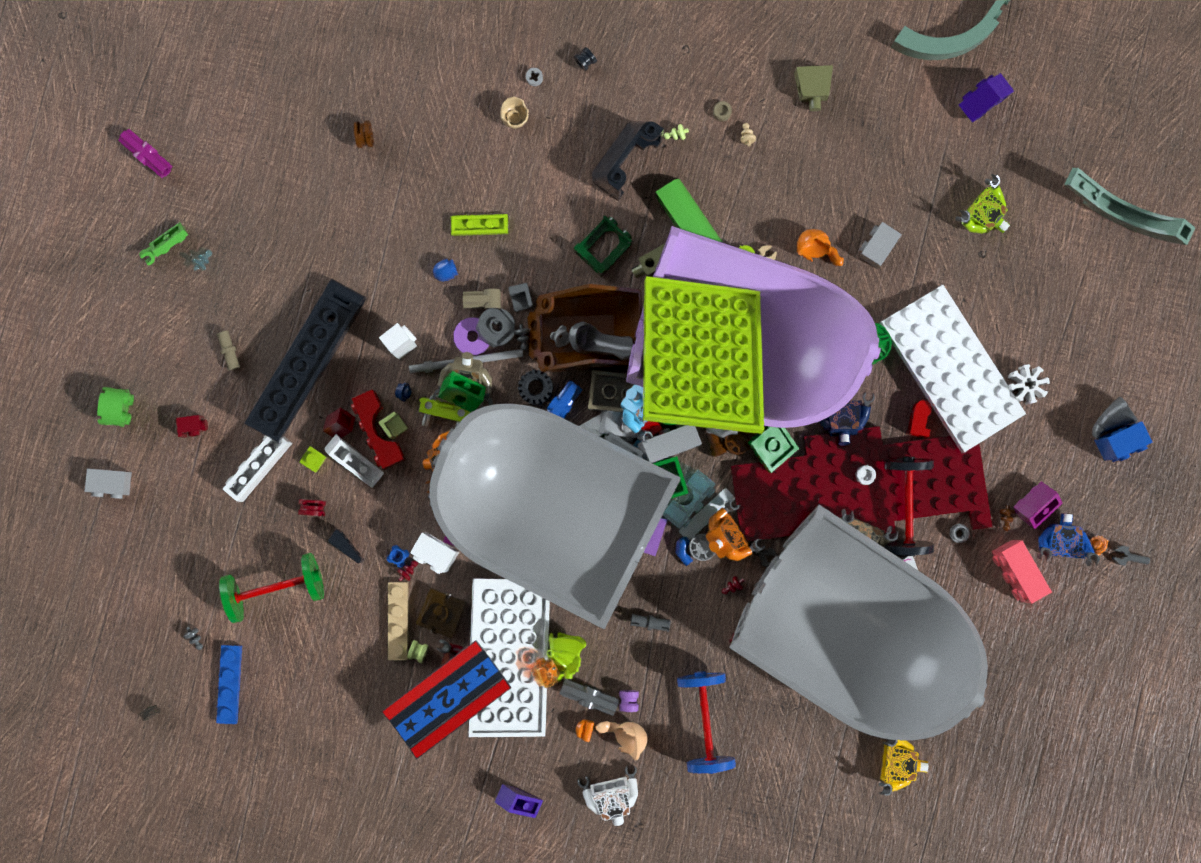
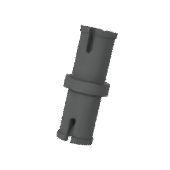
(650, 622)

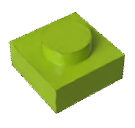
(313, 459)

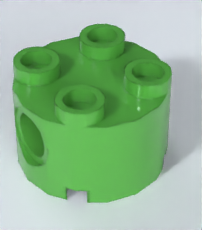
(114, 407)

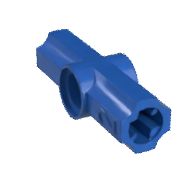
(562, 403)

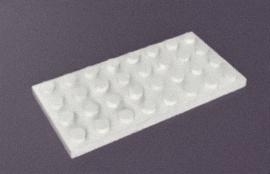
(952, 369)
(514, 633)

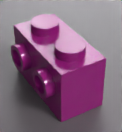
(1038, 505)

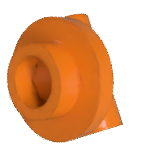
(1099, 544)
(584, 729)

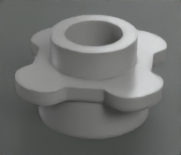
(564, 340)

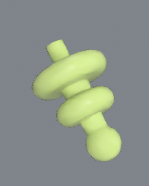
(675, 133)

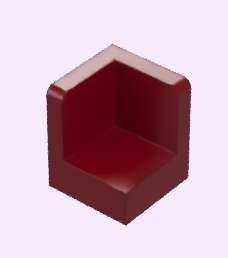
(339, 423)

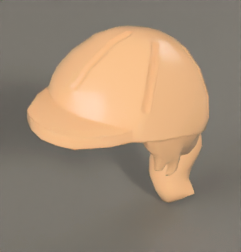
(628, 735)

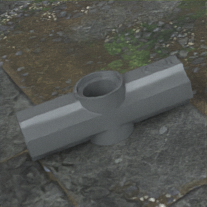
(589, 696)

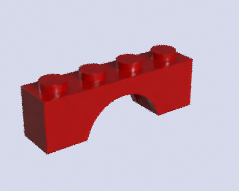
(368, 407)

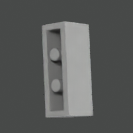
(669, 443)

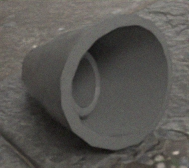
(1114, 416)

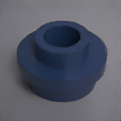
(403, 391)

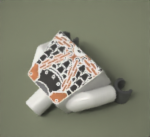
(611, 798)

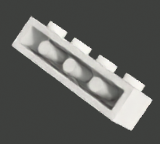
(255, 468)

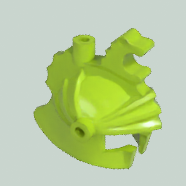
(565, 653)

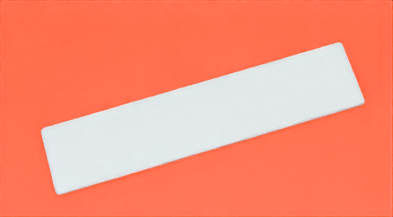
(702, 518)

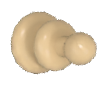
(747, 135)

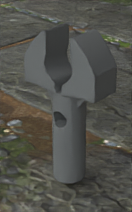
(1129, 557)

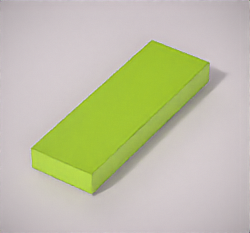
(479, 224)

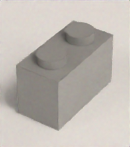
(879, 245)
(109, 482)

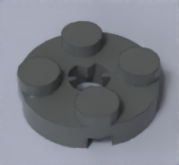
(495, 316)

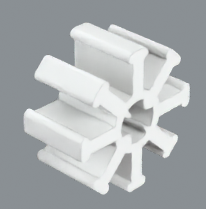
(1026, 377)

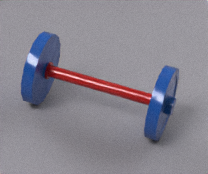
(710, 763)

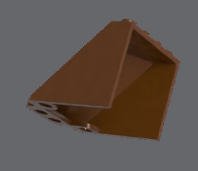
(607, 308)

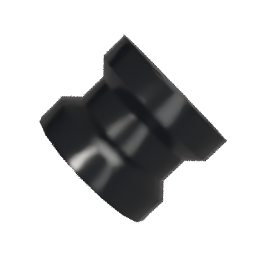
(585, 59)

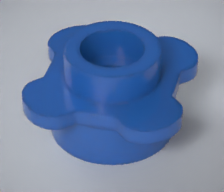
(398, 561)

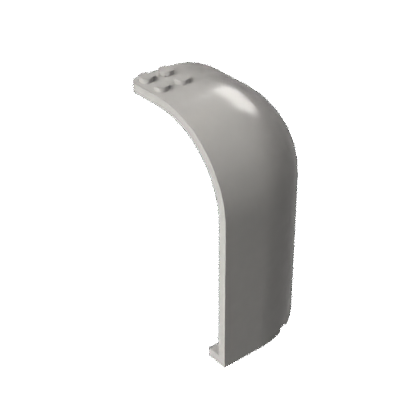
(548, 505)
(863, 634)

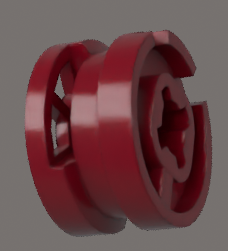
(312, 510)

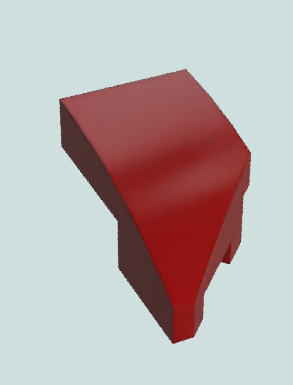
(653, 427)

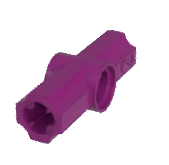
(145, 153)

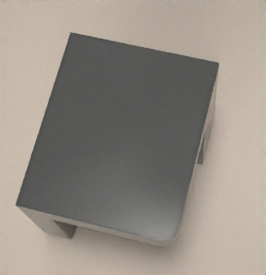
(520, 297)

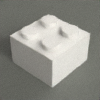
(434, 552)

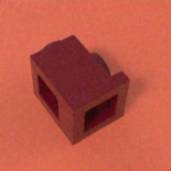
(191, 425)

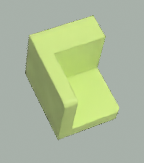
(393, 425)

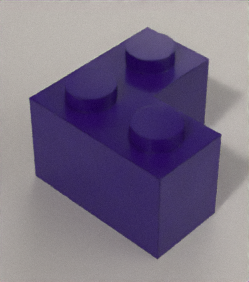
(986, 96)

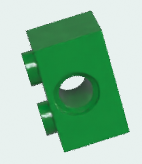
(462, 391)

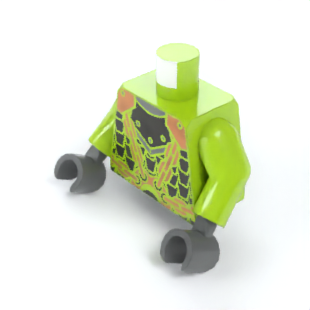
(986, 210)

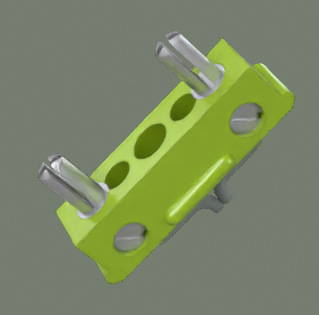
(440, 409)

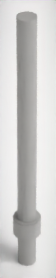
(429, 366)

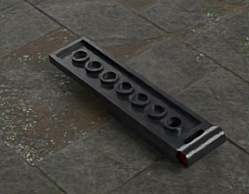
(305, 360)

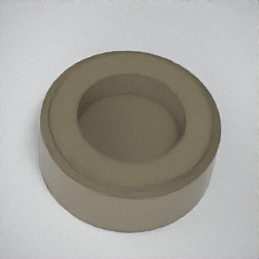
(722, 111)

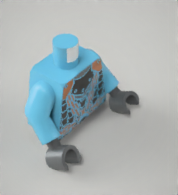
(633, 412)

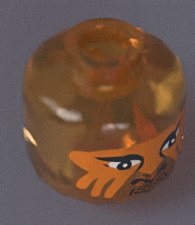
(545, 672)

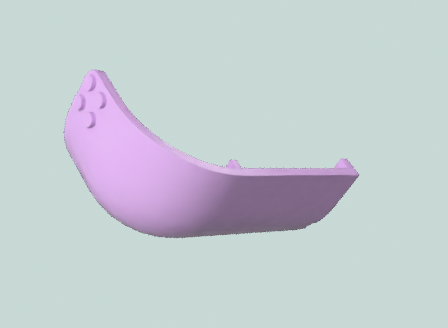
(812, 332)

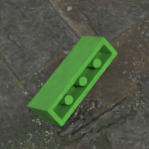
(684, 210)

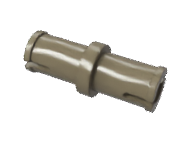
(228, 350)

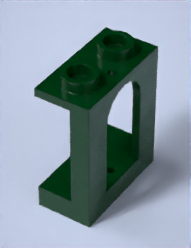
(605, 225)

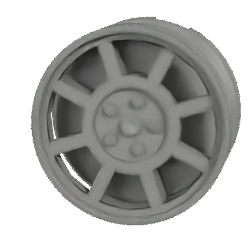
(700, 548)

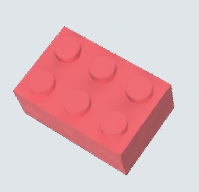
(1021, 572)

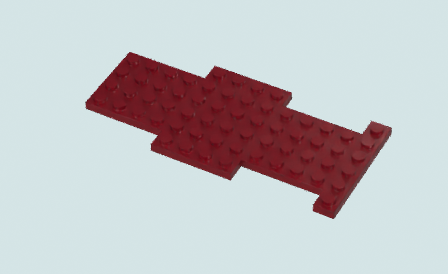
(781, 500)

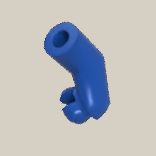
(681, 550)

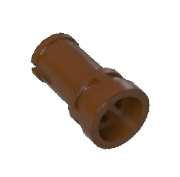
(717, 447)

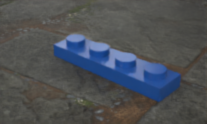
(229, 684)

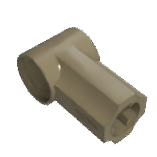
(482, 299)

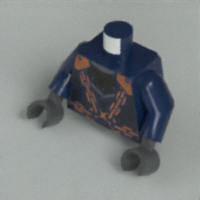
(848, 420)

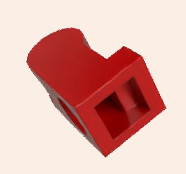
(918, 419)

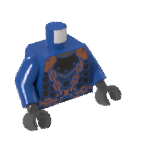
(1066, 542)

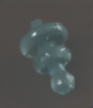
(203, 259)

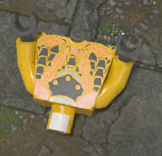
(899, 765)

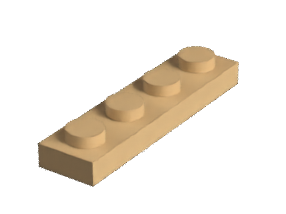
(397, 620)

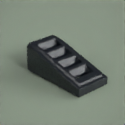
(343, 544)

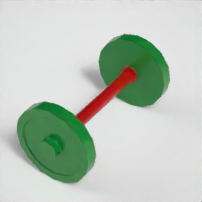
(232, 598)

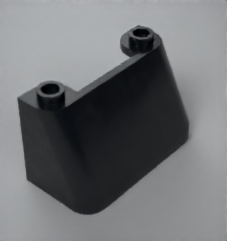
(608, 173)

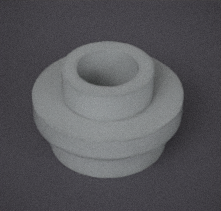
(965, 533)

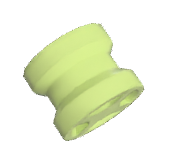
(417, 651)

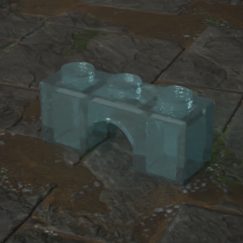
(701, 487)

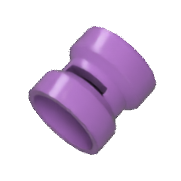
(628, 701)

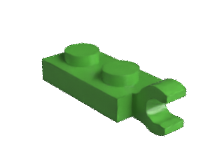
(164, 243)

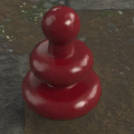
(408, 570)
(737, 583)

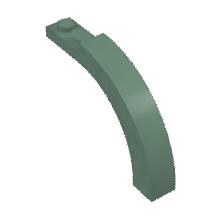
(935, 48)
(1128, 215)

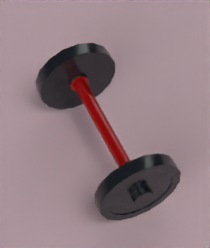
(909, 546)

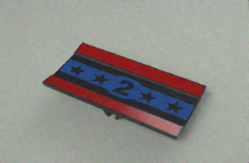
(446, 699)

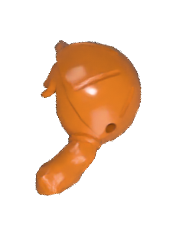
(815, 244)

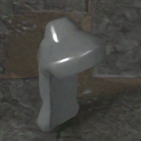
(587, 339)

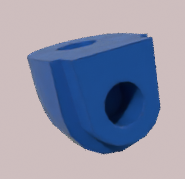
(445, 270)

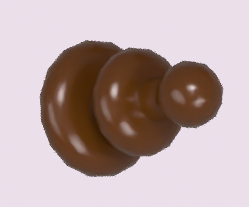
(1006, 519)

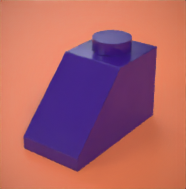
(518, 801)

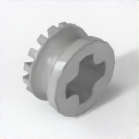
(536, 71)

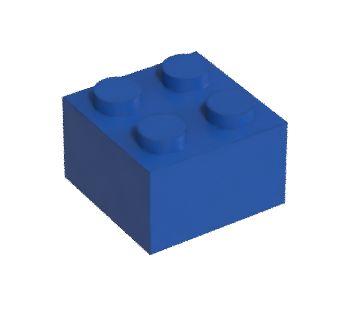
(1124, 441)

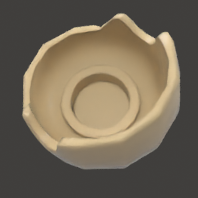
(514, 112)

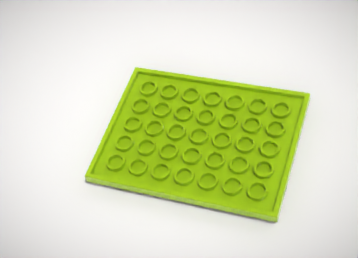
(702, 355)

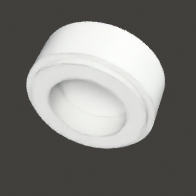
(865, 475)

